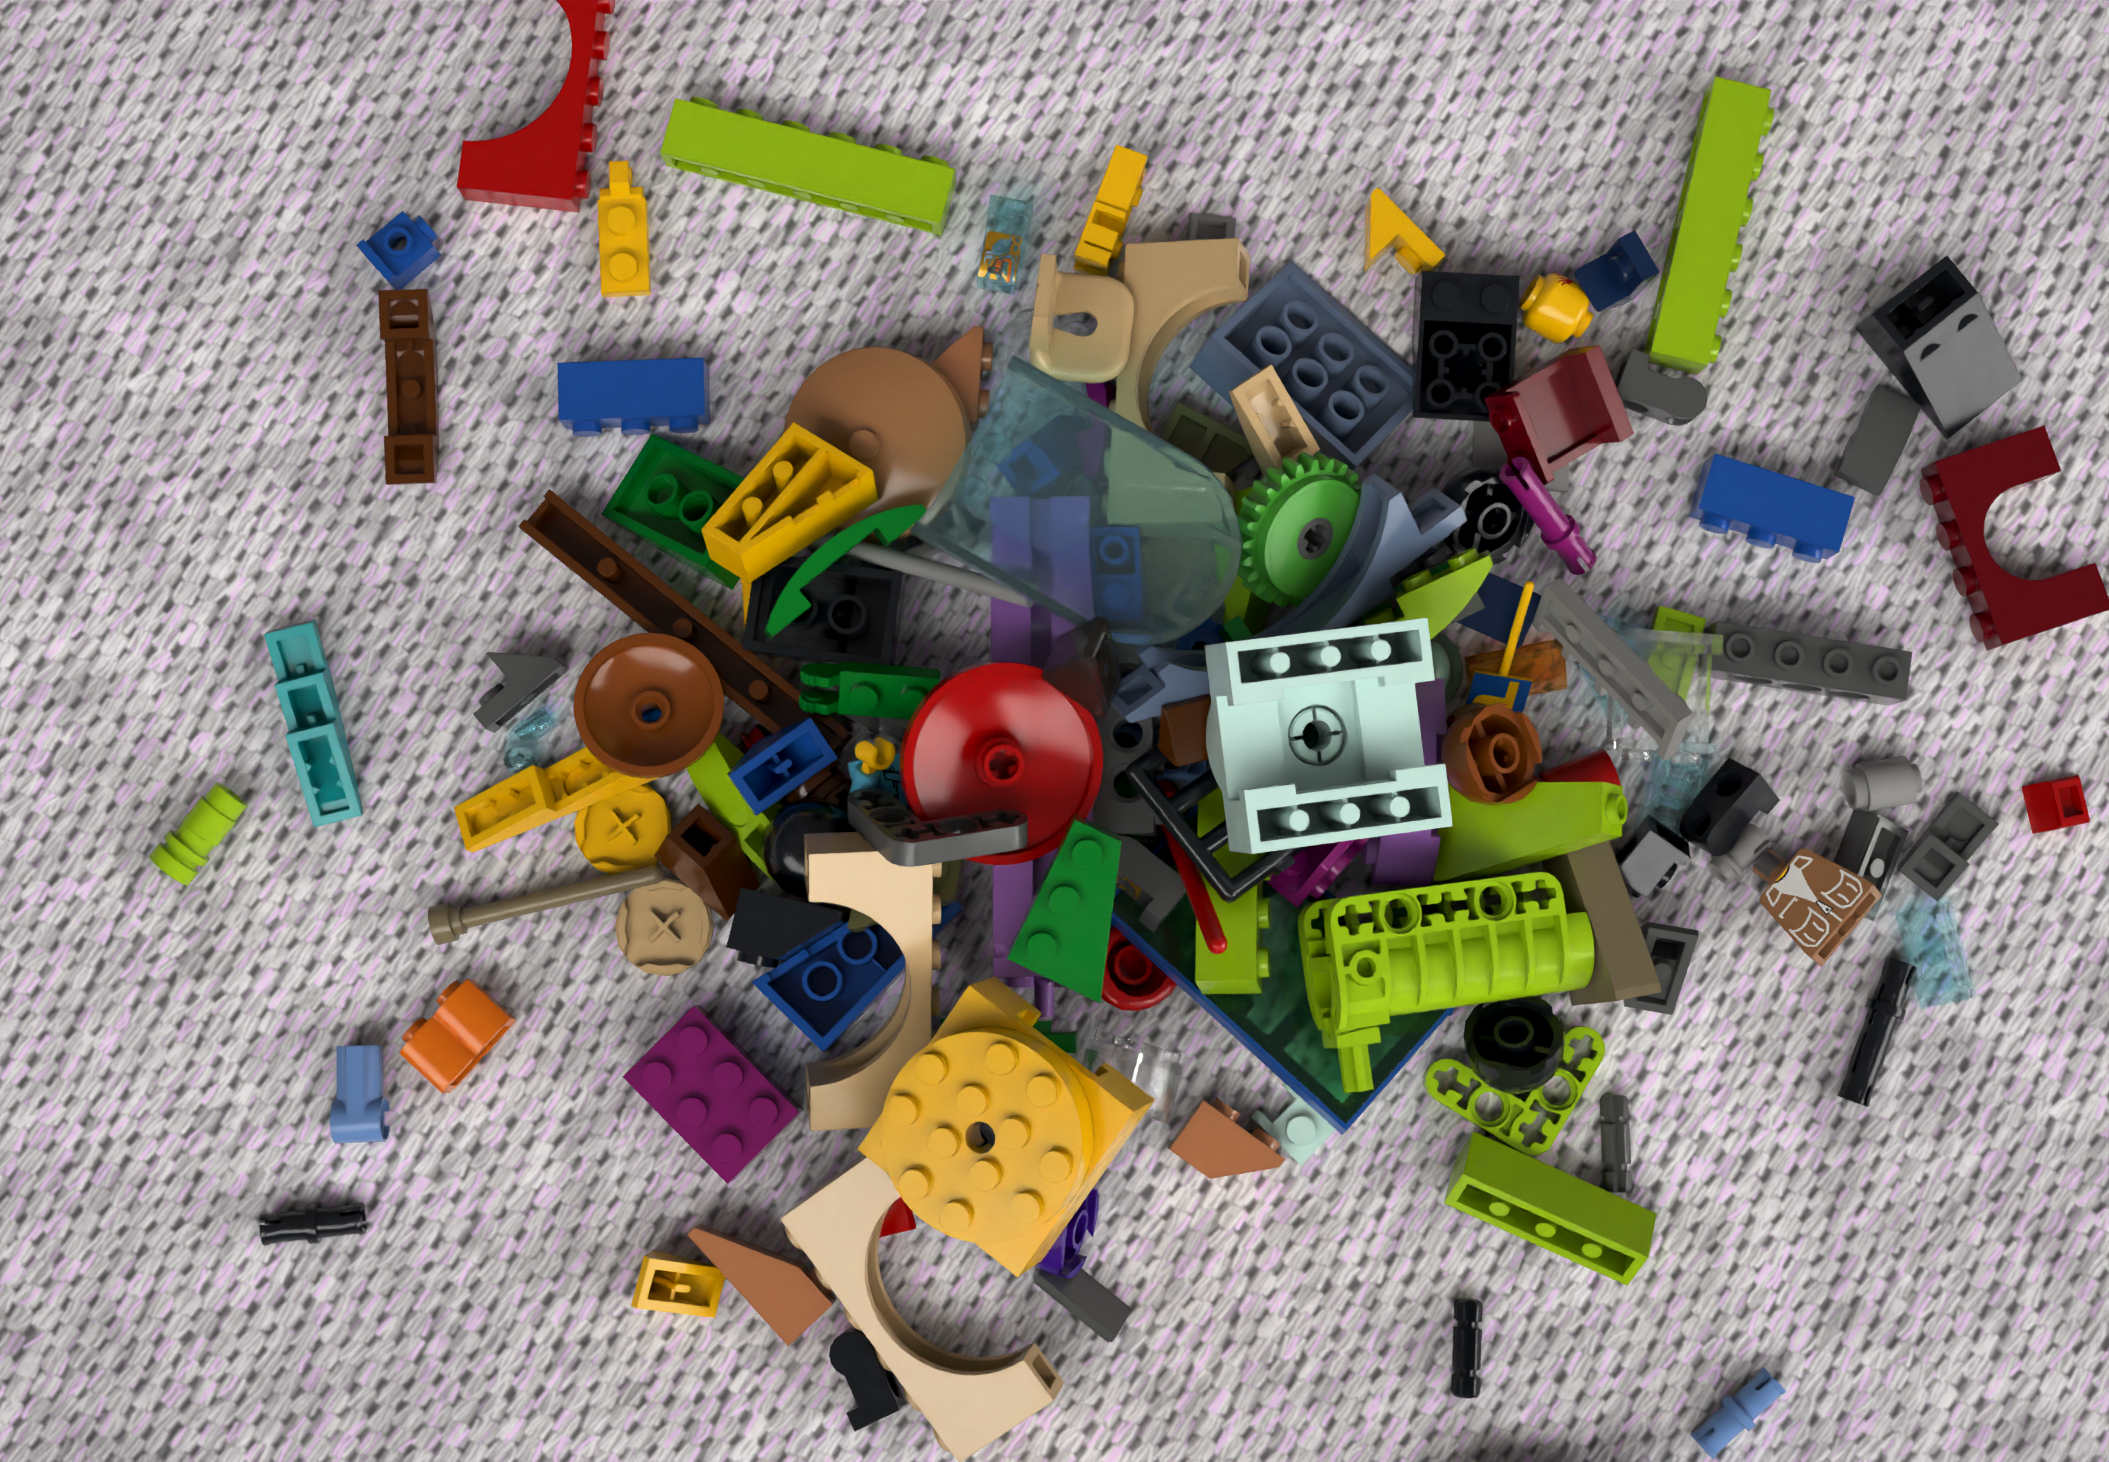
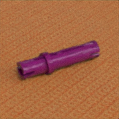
(1557, 529)

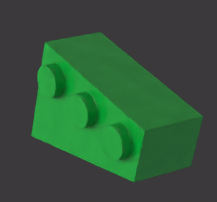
(1072, 910)

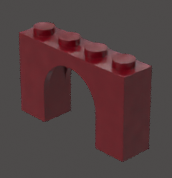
(2001, 603)

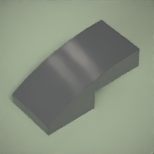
(1878, 440)
(1947, 845)

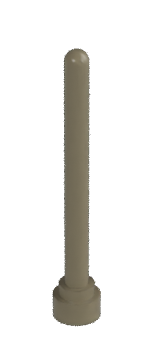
(451, 921)

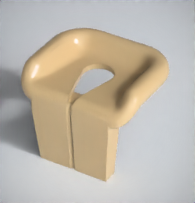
(1073, 357)

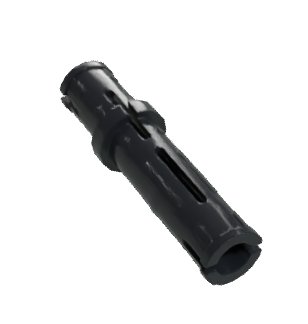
(1880, 1022)

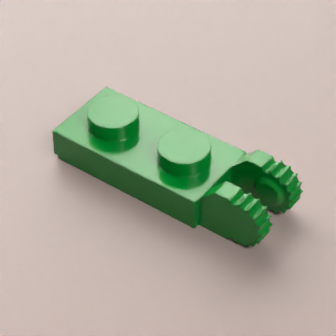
(866, 689)

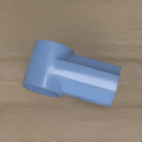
(360, 1103)

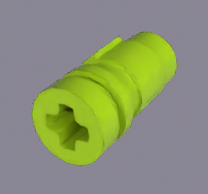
(198, 834)

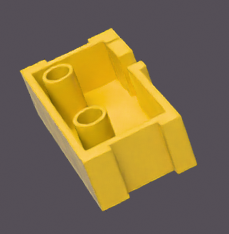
(1110, 212)

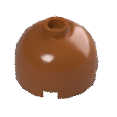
(1491, 755)

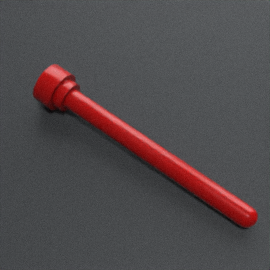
(1195, 887)

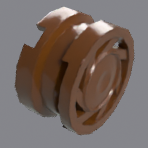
(826, 784)

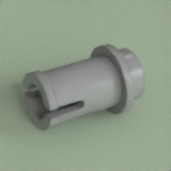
(1750, 846)

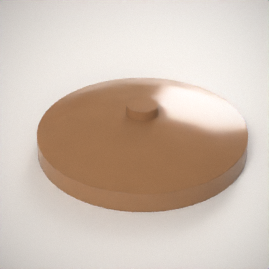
(892, 418)

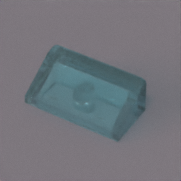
(1937, 951)

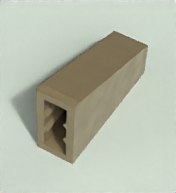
(1621, 960)

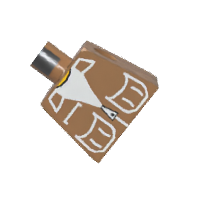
(1814, 899)

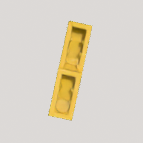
(537, 798)

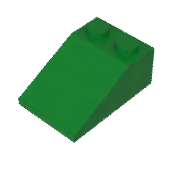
(670, 500)

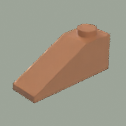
(772, 1283)

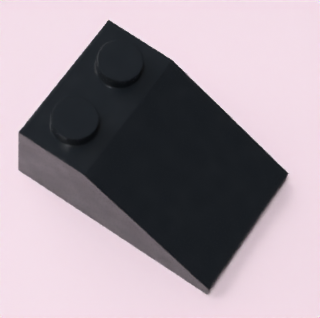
(850, 618)

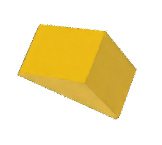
(678, 1285)

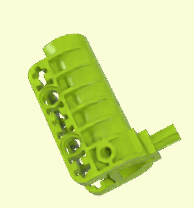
(1435, 957)

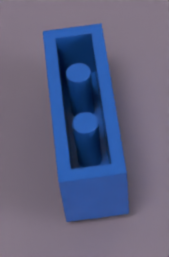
(633, 395)
(1770, 508)

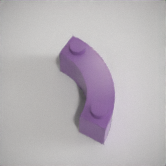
(1412, 856)

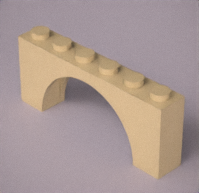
(1169, 290)
(853, 874)
(960, 1395)

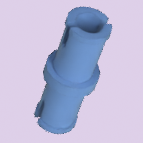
(1738, 1412)

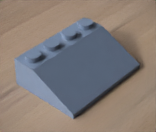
(1330, 364)

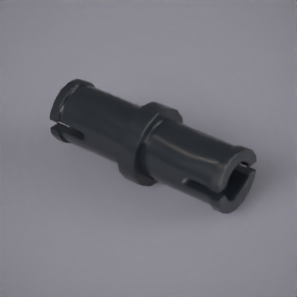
(313, 1223)

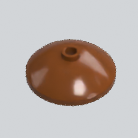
(644, 675)

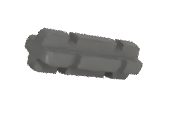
(1615, 1143)

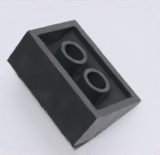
(778, 927)

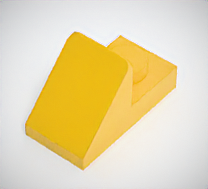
(1390, 227)

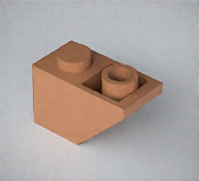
(963, 368)
(1220, 1146)

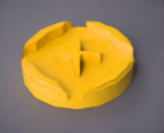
(623, 830)

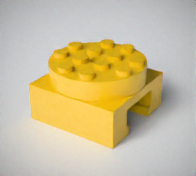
(1048, 1116)

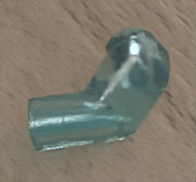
(522, 739)

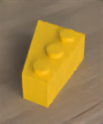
(787, 504)

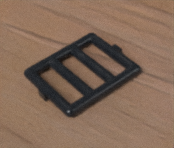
(1201, 849)

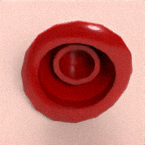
(1131, 978)

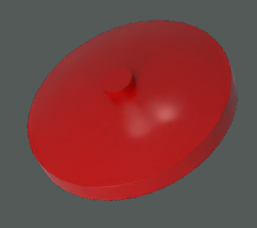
(1002, 742)

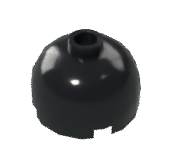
(1492, 513)
(784, 839)
(1514, 1044)

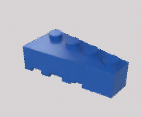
(839, 978)

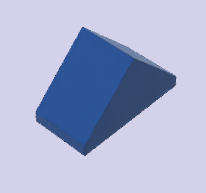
(780, 764)

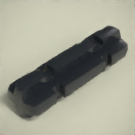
(1466, 1348)

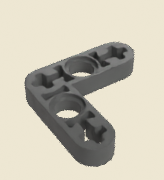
(912, 843)

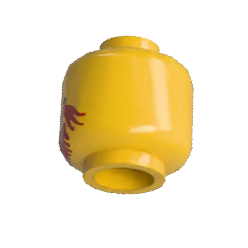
(1555, 307)

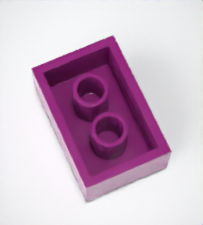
(713, 1093)

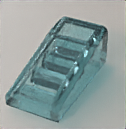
(1652, 795)

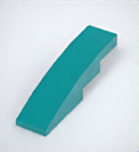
(314, 723)

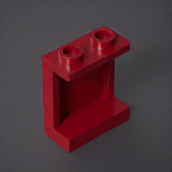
(1559, 411)

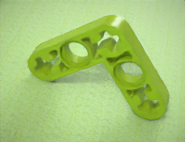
(1514, 1110)

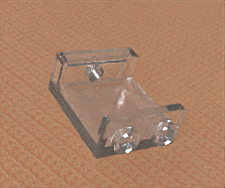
(1685, 666)

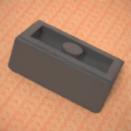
(1871, 850)
(1087, 1301)

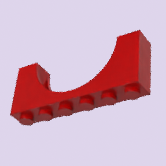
(548, 157)

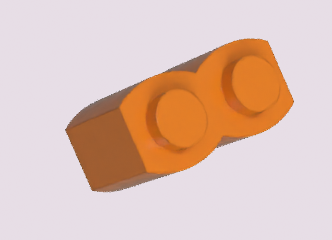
(456, 1035)

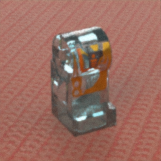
(1004, 244)

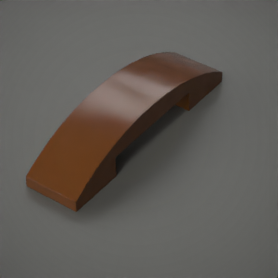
(411, 386)

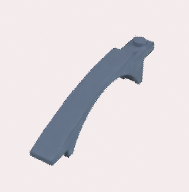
(1380, 544)

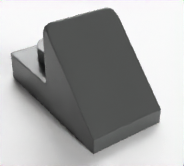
(528, 679)
(1671, 954)

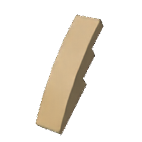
(1271, 420)

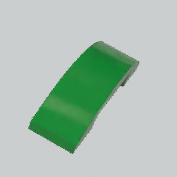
(887, 528)

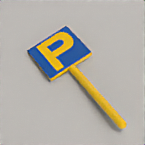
(1500, 687)

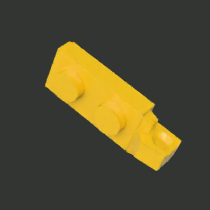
(623, 235)

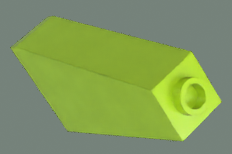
(1541, 826)

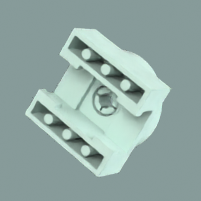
(1368, 758)

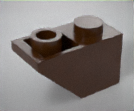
(708, 861)

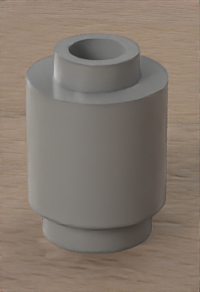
(1882, 784)

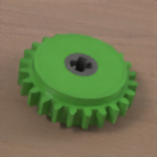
(1296, 526)

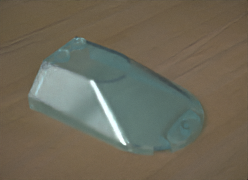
(1087, 514)

